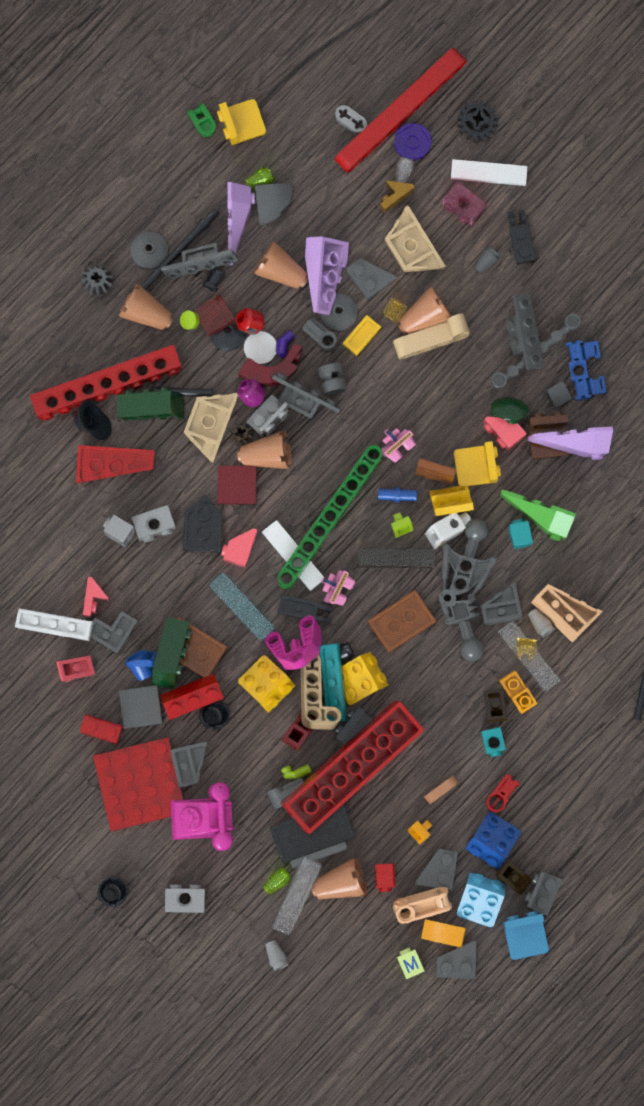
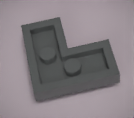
(114, 636)

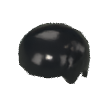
(214, 715)
(113, 891)

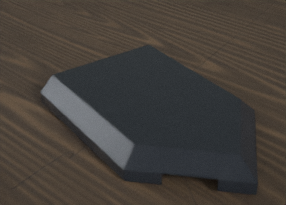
(203, 527)

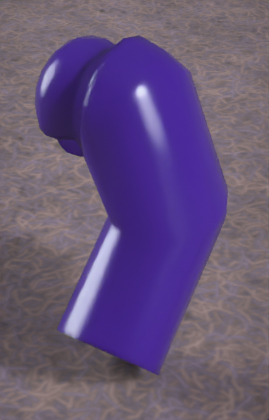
(281, 344)

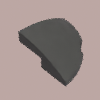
(272, 201)

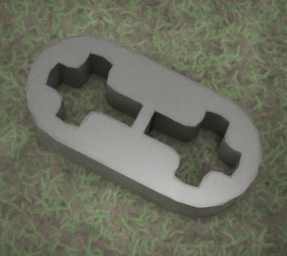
(354, 116)

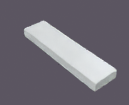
(489, 172)
(285, 547)
(54, 624)

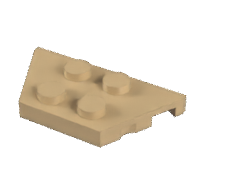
(411, 245)
(209, 422)

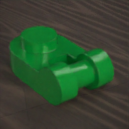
(205, 126)

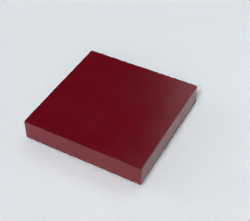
(237, 485)

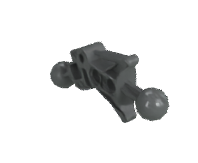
(464, 611)

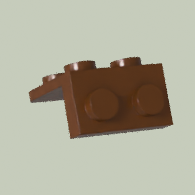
(544, 424)

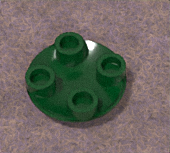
(509, 409)

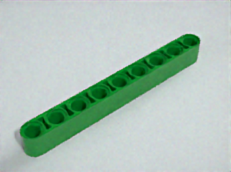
(332, 507)

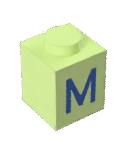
(410, 963)

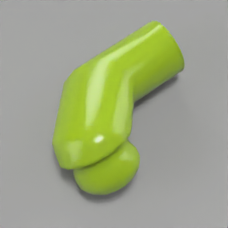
(297, 773)

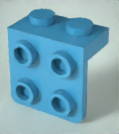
(526, 935)

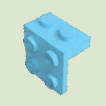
(481, 899)

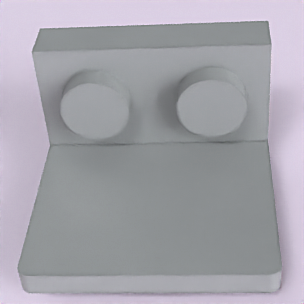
(267, 416)

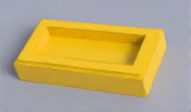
(361, 335)

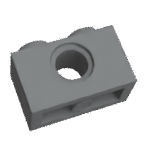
(143, 520)
(119, 530)
(196, 904)

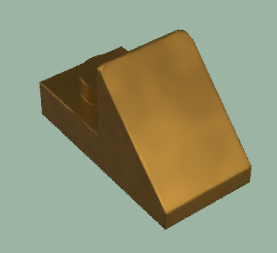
(399, 193)

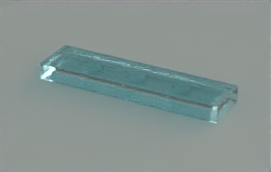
(241, 606)

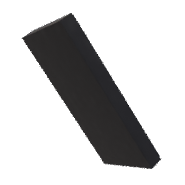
(295, 843)

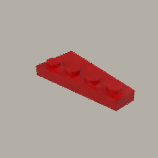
(107, 462)

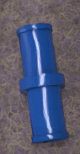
(397, 495)

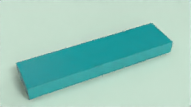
(333, 679)

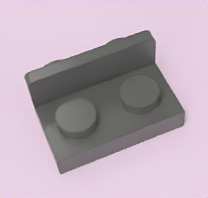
(543, 892)

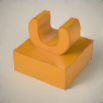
(419, 832)

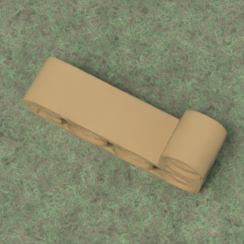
(432, 337)
(315, 691)

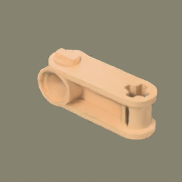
(422, 905)

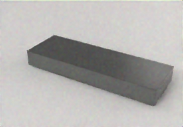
(321, 854)

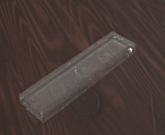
(537, 666)
(296, 896)

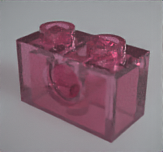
(458, 194)

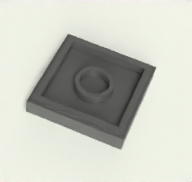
(140, 707)

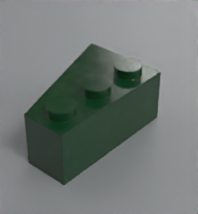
(150, 405)
(170, 653)

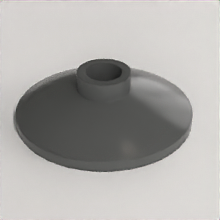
(152, 258)
(341, 321)

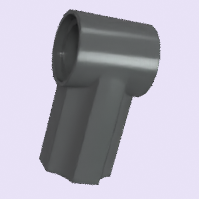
(319, 334)
(279, 793)

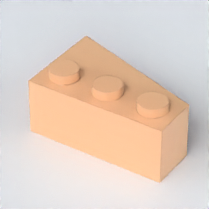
(565, 611)

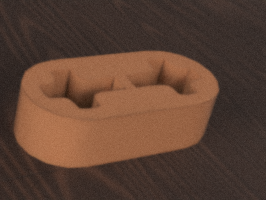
(441, 789)

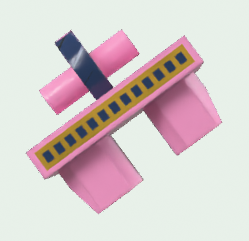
(403, 438)
(334, 585)

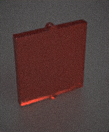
(214, 315)

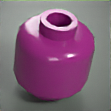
(251, 393)

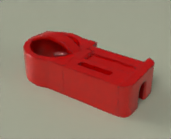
(503, 791)

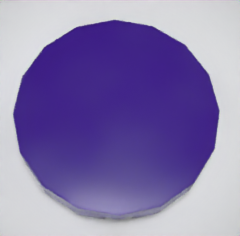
(412, 141)

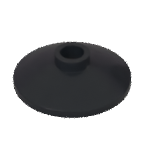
(229, 341)

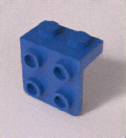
(493, 840)

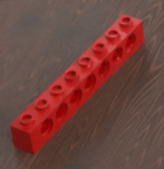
(95, 380)

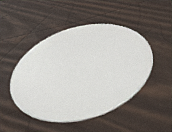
(260, 347)

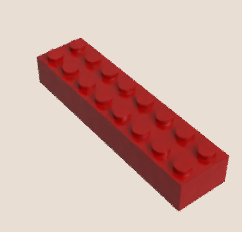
(352, 767)

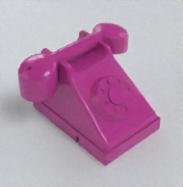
(204, 817)

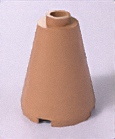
(280, 267)
(145, 309)
(424, 313)
(267, 452)
(341, 882)

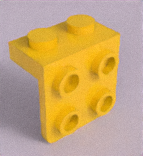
(241, 121)
(477, 465)
(362, 678)
(266, 683)

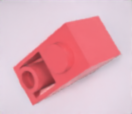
(506, 434)

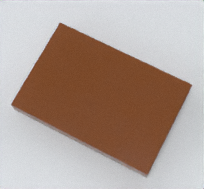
(435, 471)
(401, 621)
(202, 652)

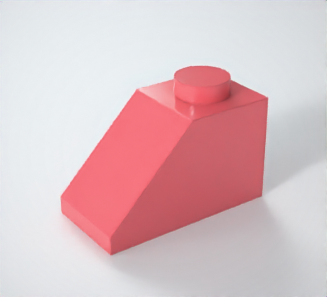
(239, 548)

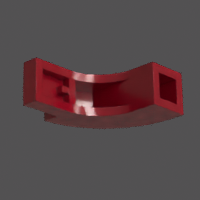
(253, 370)
(297, 733)

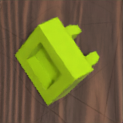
(401, 525)

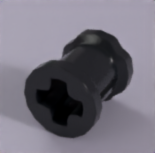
(213, 279)

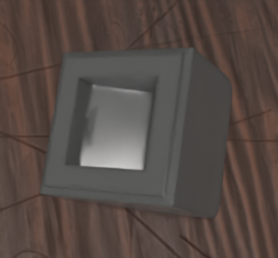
(559, 394)

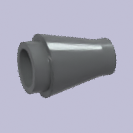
(486, 260)

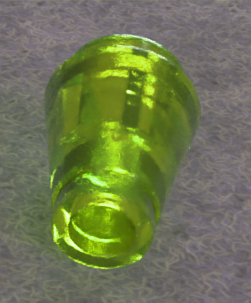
(260, 177)
(276, 881)

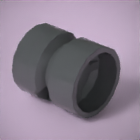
(332, 378)

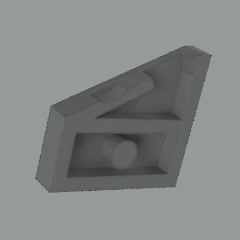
(503, 607)
(439, 870)

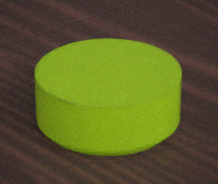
(189, 320)

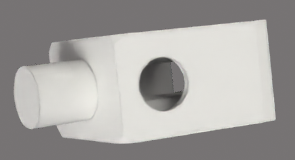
(447, 529)

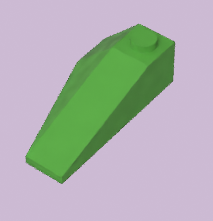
(551, 520)

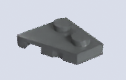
(369, 277)
(188, 763)
(458, 963)

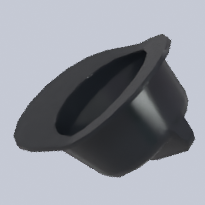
(92, 420)

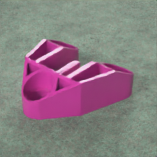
(299, 655)

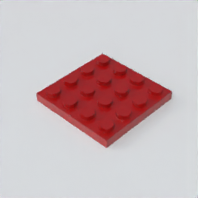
(137, 783)

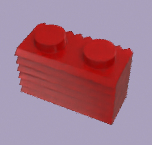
(101, 729)
(385, 877)

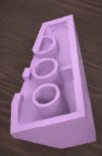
(239, 209)
(324, 265)
(589, 443)

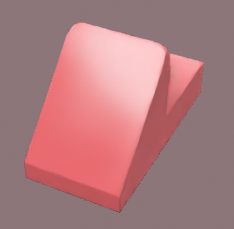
(93, 592)
(75, 668)

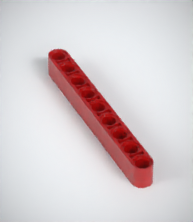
(400, 110)

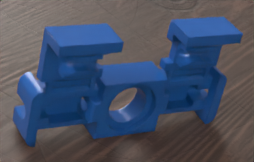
(582, 353)

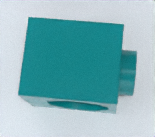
(520, 534)
(493, 733)

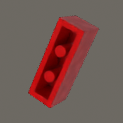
(191, 696)

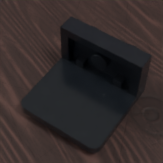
(355, 723)

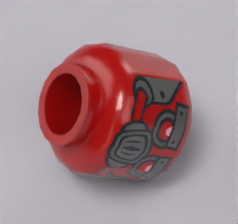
(250, 321)

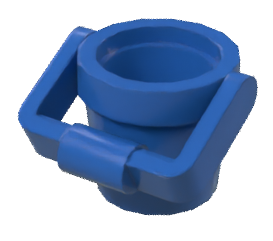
(141, 664)

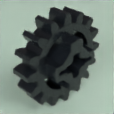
(470, 120)

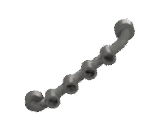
(571, 323)

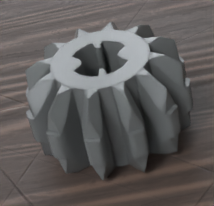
(91, 274)

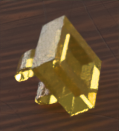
(394, 310)
(526, 646)

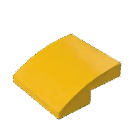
(451, 500)

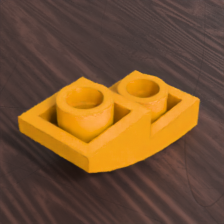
(517, 692)
(443, 933)

